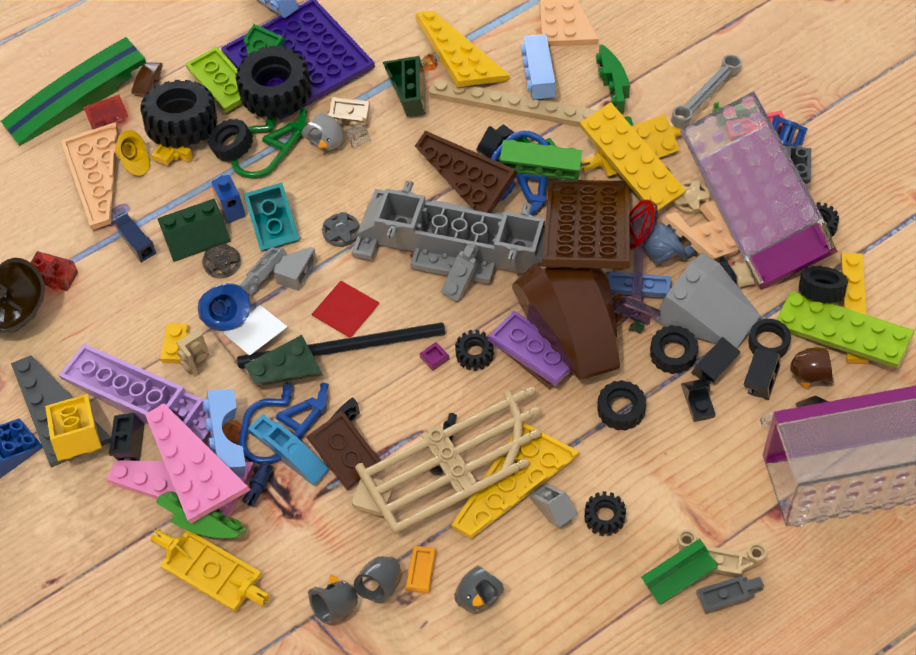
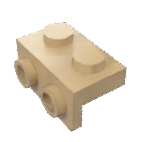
(349, 111)

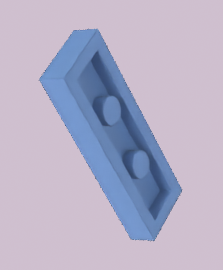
(652, 284)

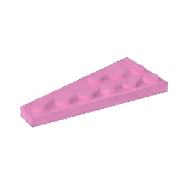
(195, 470)
(153, 479)

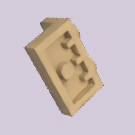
(192, 351)

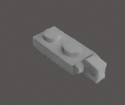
(262, 269)
(461, 273)

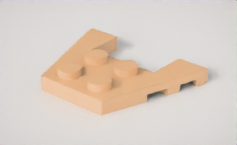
(708, 238)

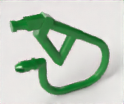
(270, 139)

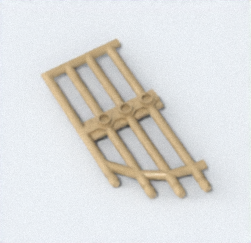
(451, 463)

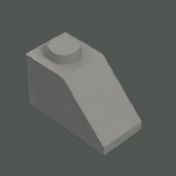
(295, 268)
(553, 504)

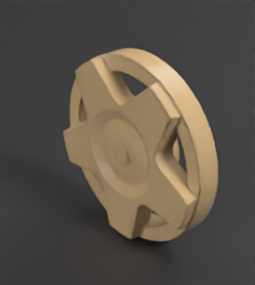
(692, 197)

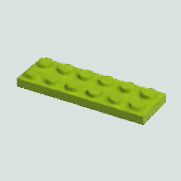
(846, 329)

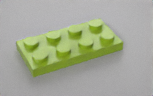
(218, 75)

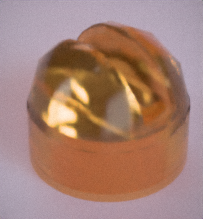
(427, 65)

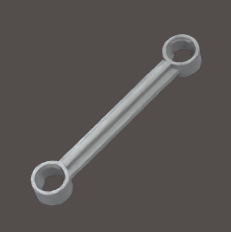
(697, 100)

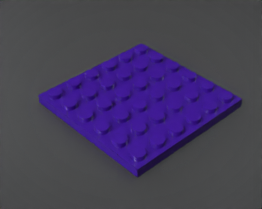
(324, 45)

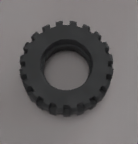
(278, 99)
(178, 113)

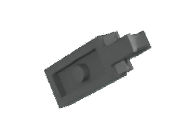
(728, 593)

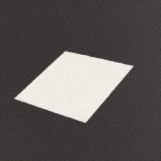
(255, 330)

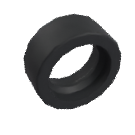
(773, 326)

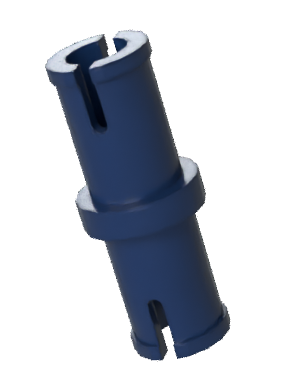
(258, 484)

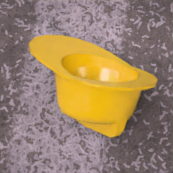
(132, 152)

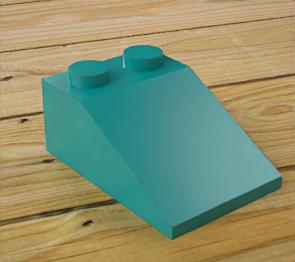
(271, 216)

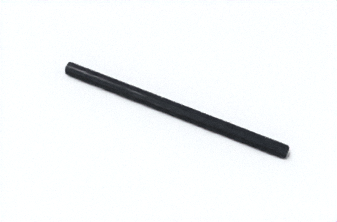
(362, 341)

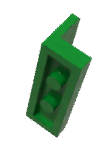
(679, 571)

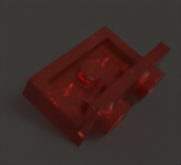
(106, 112)

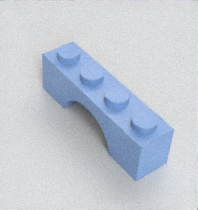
(221, 409)

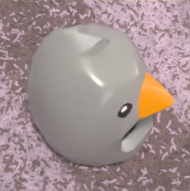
(327, 132)

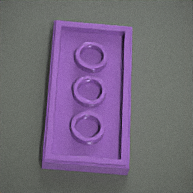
(526, 345)

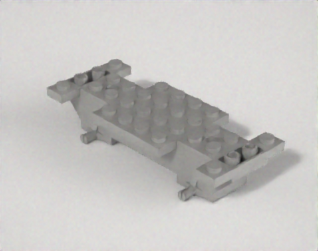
(441, 230)

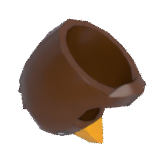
(812, 366)

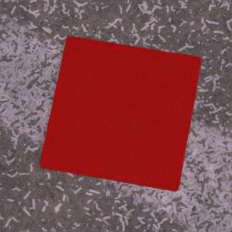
(345, 309)

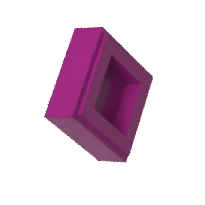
(434, 356)

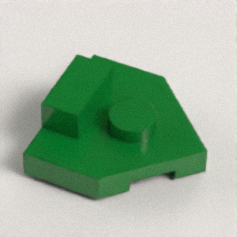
(259, 37)

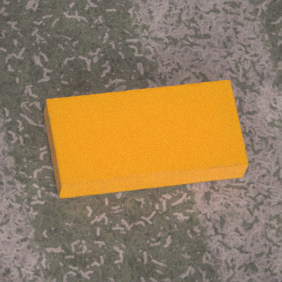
(421, 569)

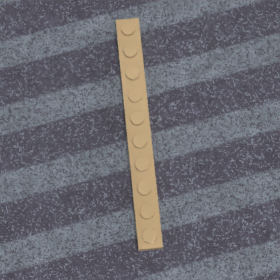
(510, 103)

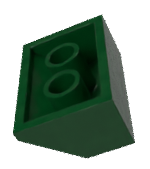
(193, 230)

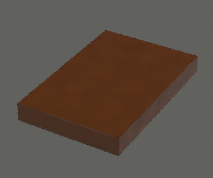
(342, 448)

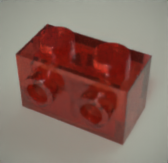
(55, 271)

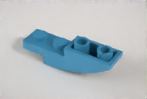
(289, 448)

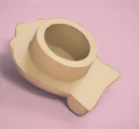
(743, 274)

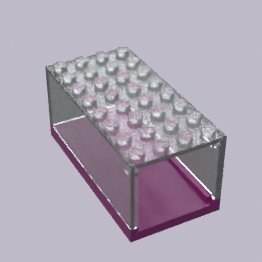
(758, 191)
(843, 456)

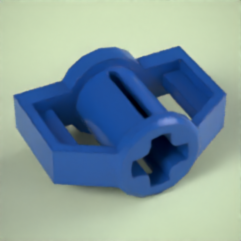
(788, 130)

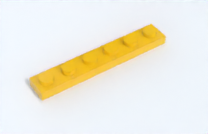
(854, 298)

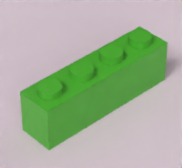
(541, 159)

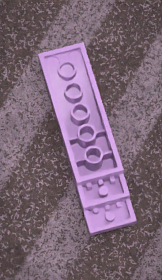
(133, 388)

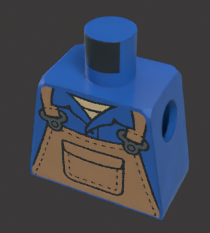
(224, 191)

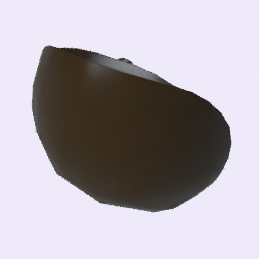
(20, 293)

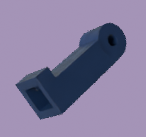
(133, 236)

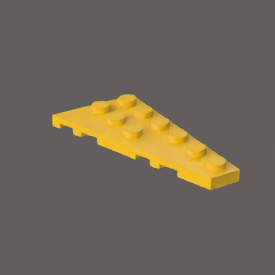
(460, 57)
(545, 459)

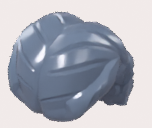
(666, 243)

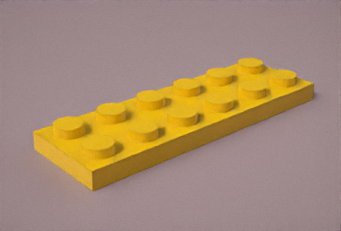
(631, 157)

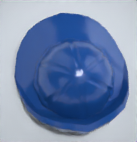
(224, 307)

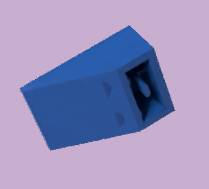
(16, 445)

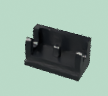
(716, 361)
(762, 373)
(126, 437)

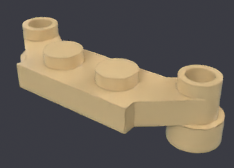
(729, 562)

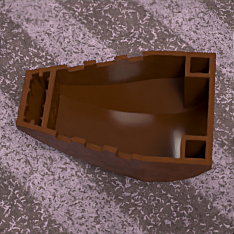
(573, 314)

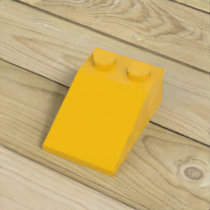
(72, 427)

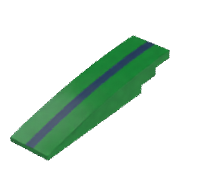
(76, 89)

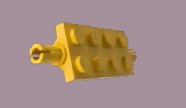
(654, 132)
(210, 569)

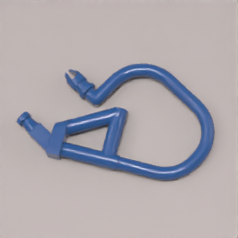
(537, 201)
(318, 406)

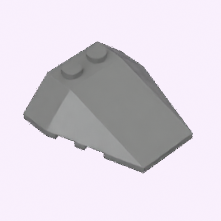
(708, 304)

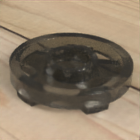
(221, 260)

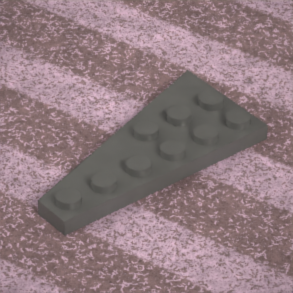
(39, 391)

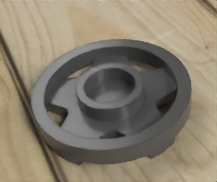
(340, 229)

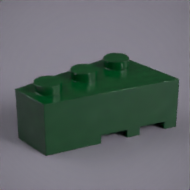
(408, 83)
(284, 363)

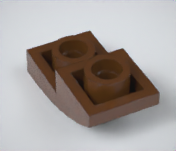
(145, 78)

